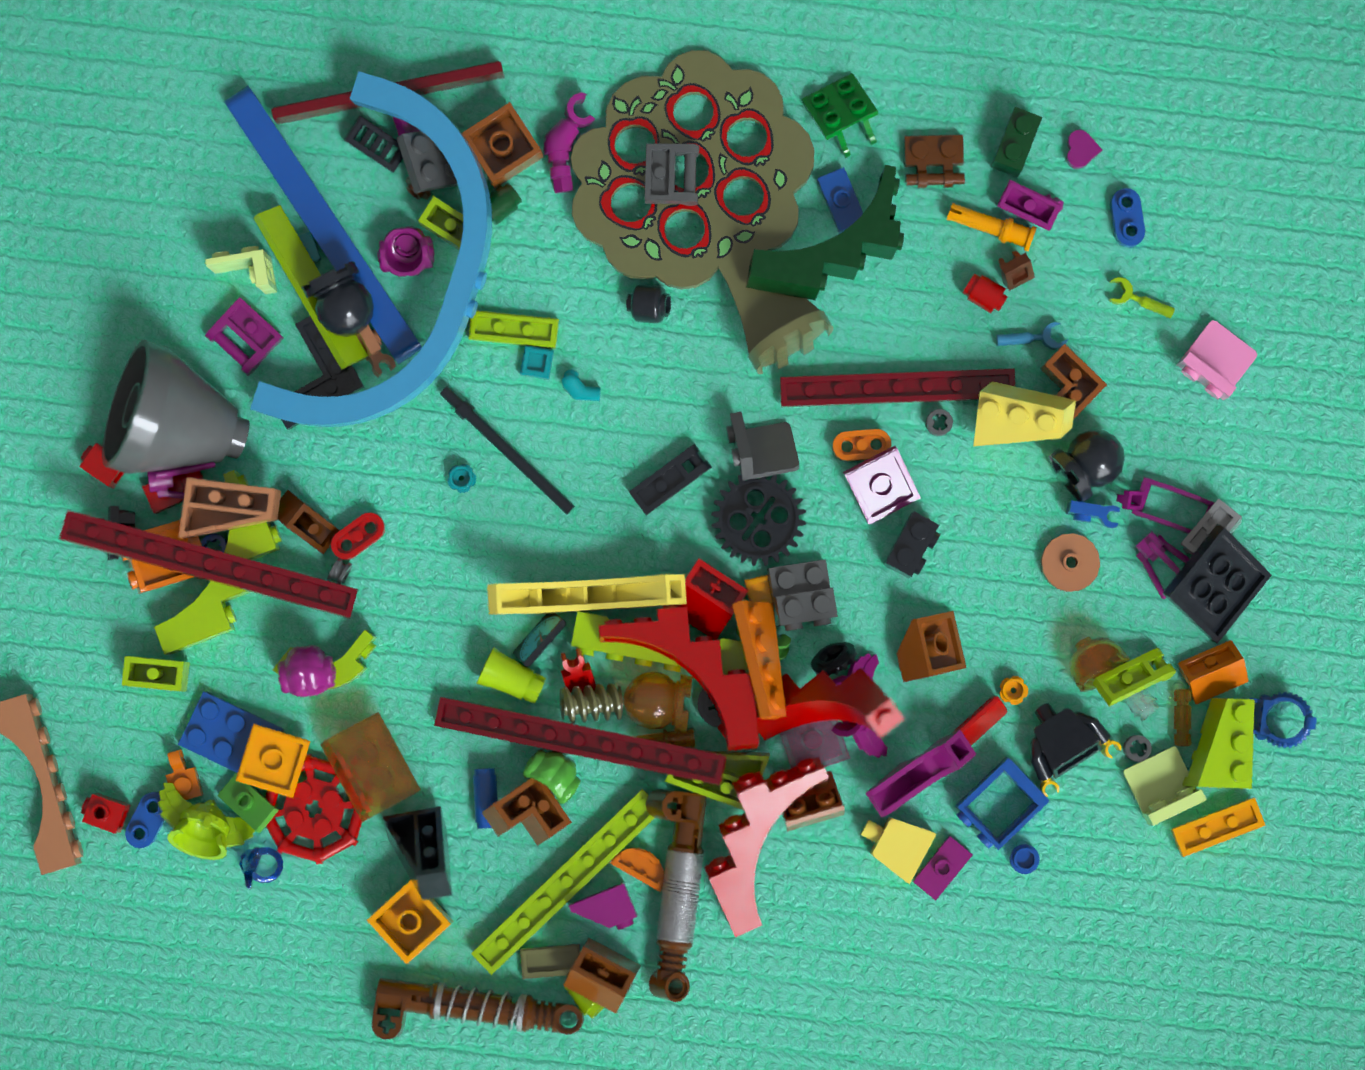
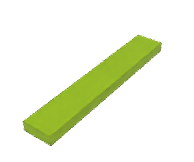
(300, 271)

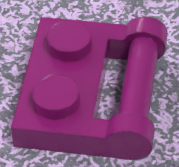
(251, 329)

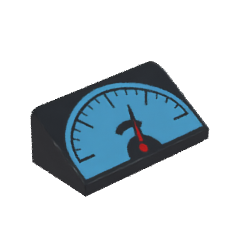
(539, 638)

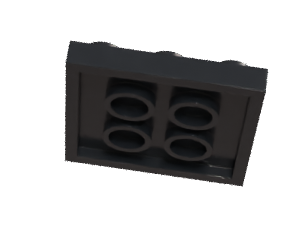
(1217, 583)

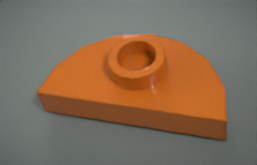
(641, 865)

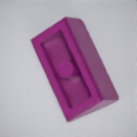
(1029, 205)

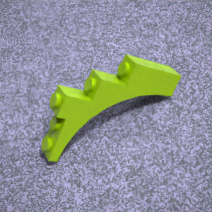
(208, 613)

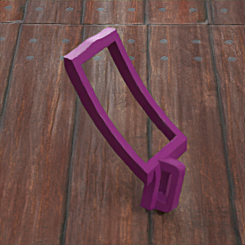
(1140, 496)

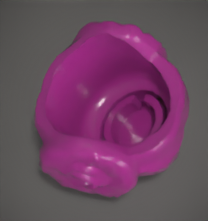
(405, 252)
(306, 672)

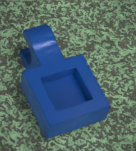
(1085, 511)

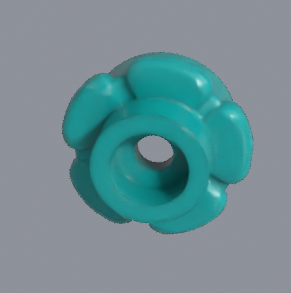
(462, 470)

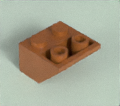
(814, 805)
(602, 975)

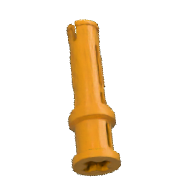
(1005, 230)

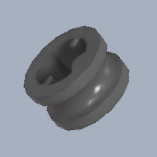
(930, 422)
(339, 571)
(1134, 756)

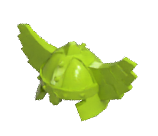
(202, 827)

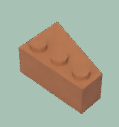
(225, 506)

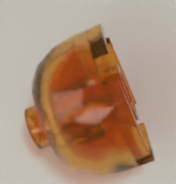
(1094, 659)

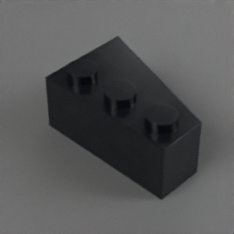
(423, 850)

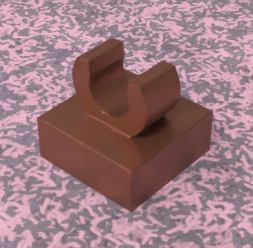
(1016, 271)

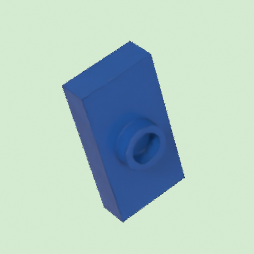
(840, 198)

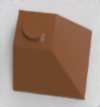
(930, 647)

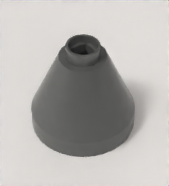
(168, 416)

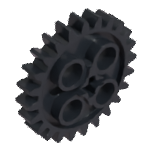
(780, 533)

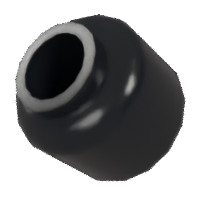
(649, 303)

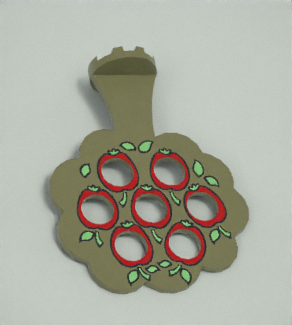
(771, 321)

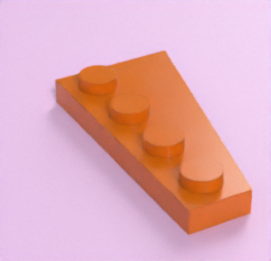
(761, 651)

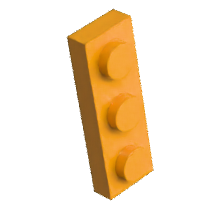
(1218, 827)

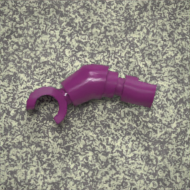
(559, 141)

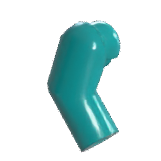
(577, 389)

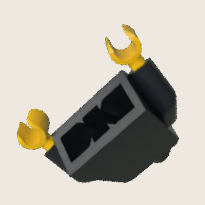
(1065, 742)

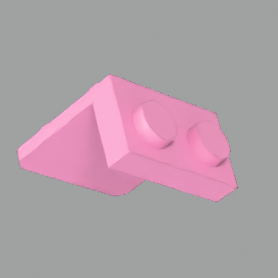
(1217, 360)

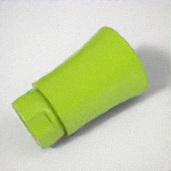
(510, 677)

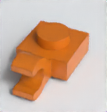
(185, 780)

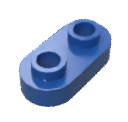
(1127, 217)
(145, 819)

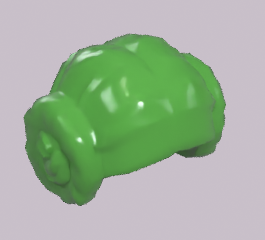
(555, 772)

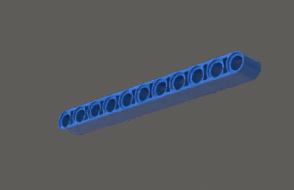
(320, 218)

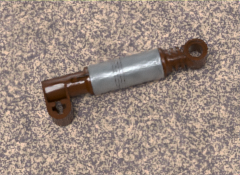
(679, 889)

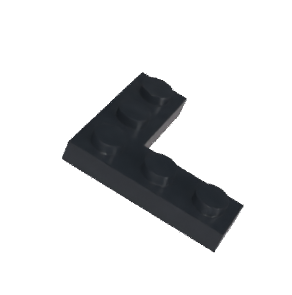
(334, 380)

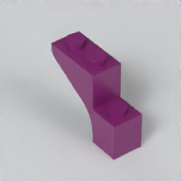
(920, 772)

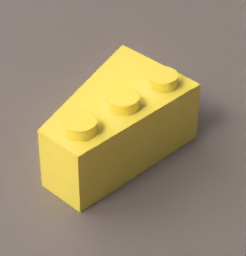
(1020, 415)

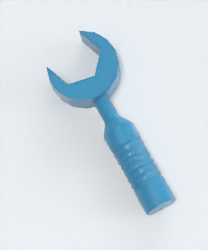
(1027, 338)

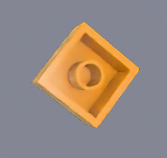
(409, 922)

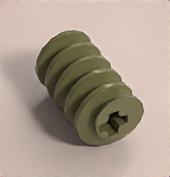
(591, 702)

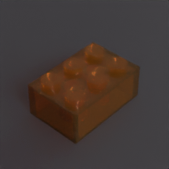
(370, 767)

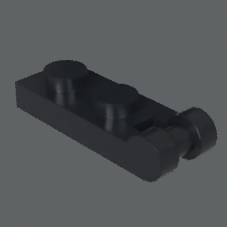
(669, 480)

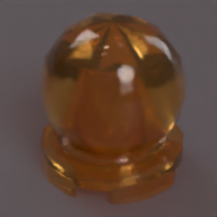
(657, 700)

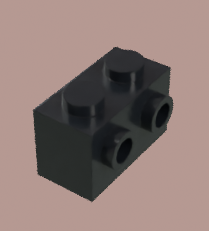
(911, 544)

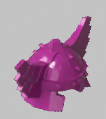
(863, 736)

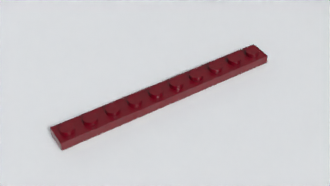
(208, 564)
(581, 741)

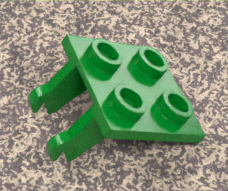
(840, 107)

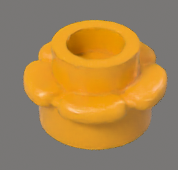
(1021, 690)

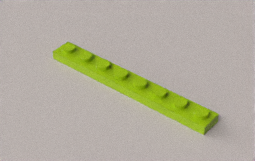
(564, 884)

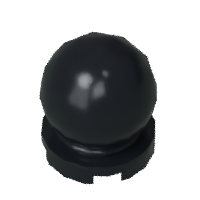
(341, 303)
(1091, 461)

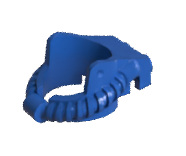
(1265, 704)

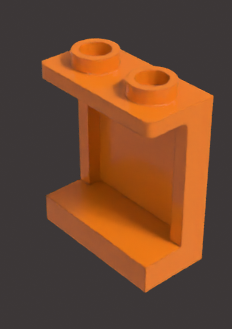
(150, 577)

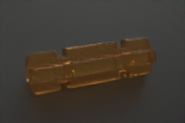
(1182, 717)

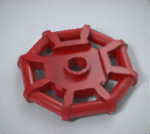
(321, 824)

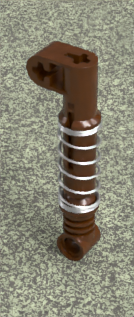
(470, 1005)

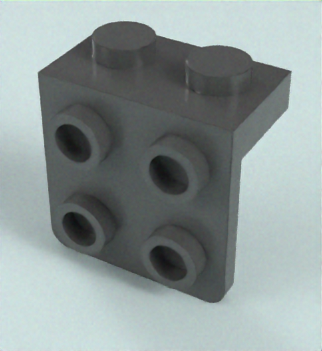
(762, 449)

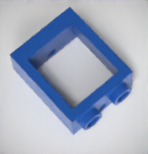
(1023, 783)

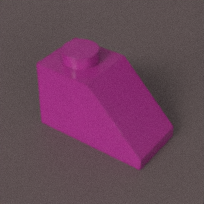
(608, 907)

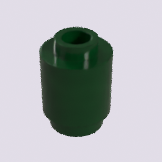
(503, 202)

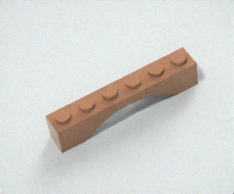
(55, 843)

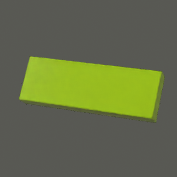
(514, 329)

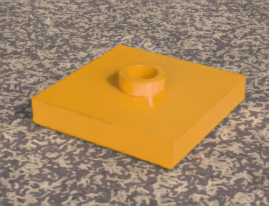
(272, 760)

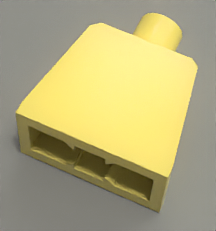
(899, 845)

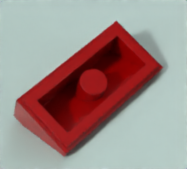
(982, 719)

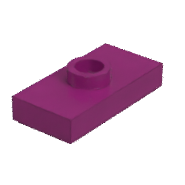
(942, 868)

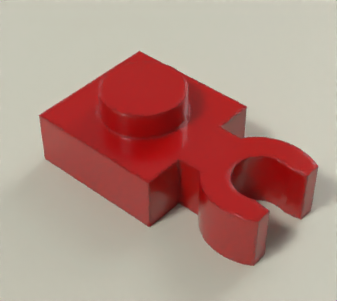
(577, 672)

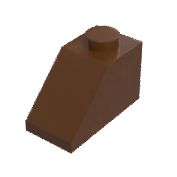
(306, 522)

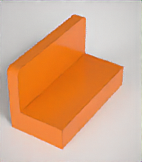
(1214, 671)

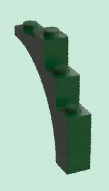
(805, 270)

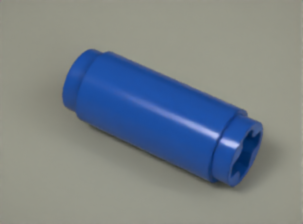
(484, 794)

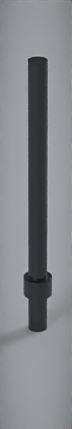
(466, 411)

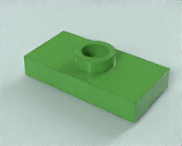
(248, 804)

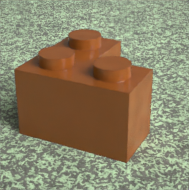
(1073, 378)
(533, 806)

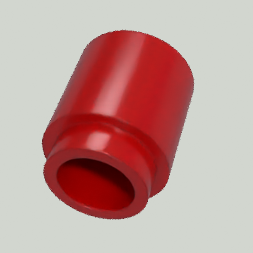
(985, 293)

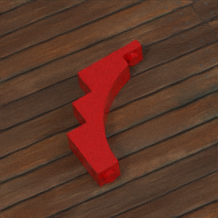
(820, 699)

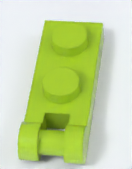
(1133, 677)

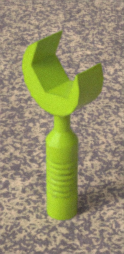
(1144, 301)

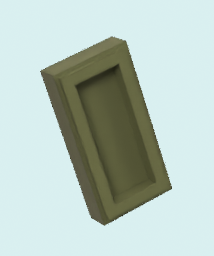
(548, 960)

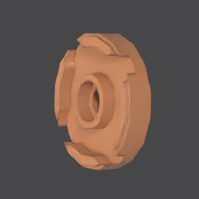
(1054, 562)

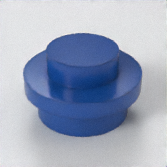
(1024, 859)

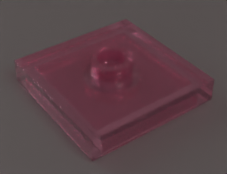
(814, 741)

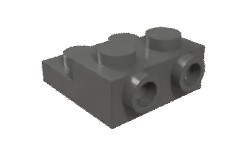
(802, 594)

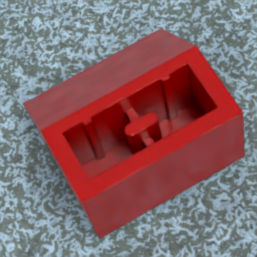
(710, 598)

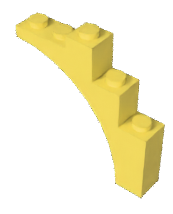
(586, 595)

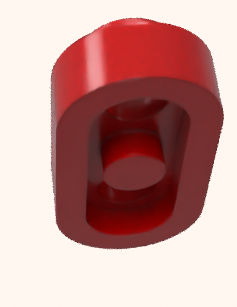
(358, 536)

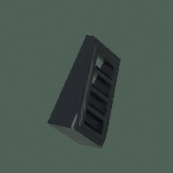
(360, 146)

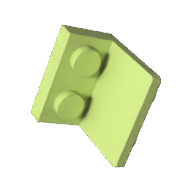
(257, 261)
(1159, 786)

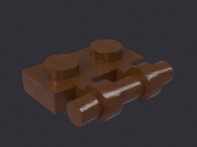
(934, 151)

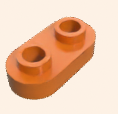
(860, 443)

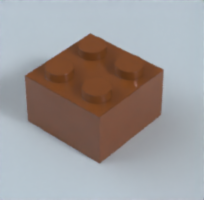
(503, 145)

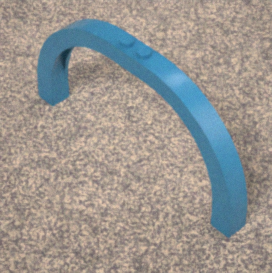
(460, 297)

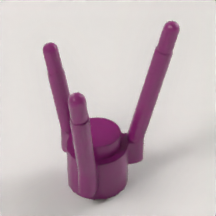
(162, 479)
(1154, 547)

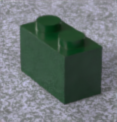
(1016, 142)

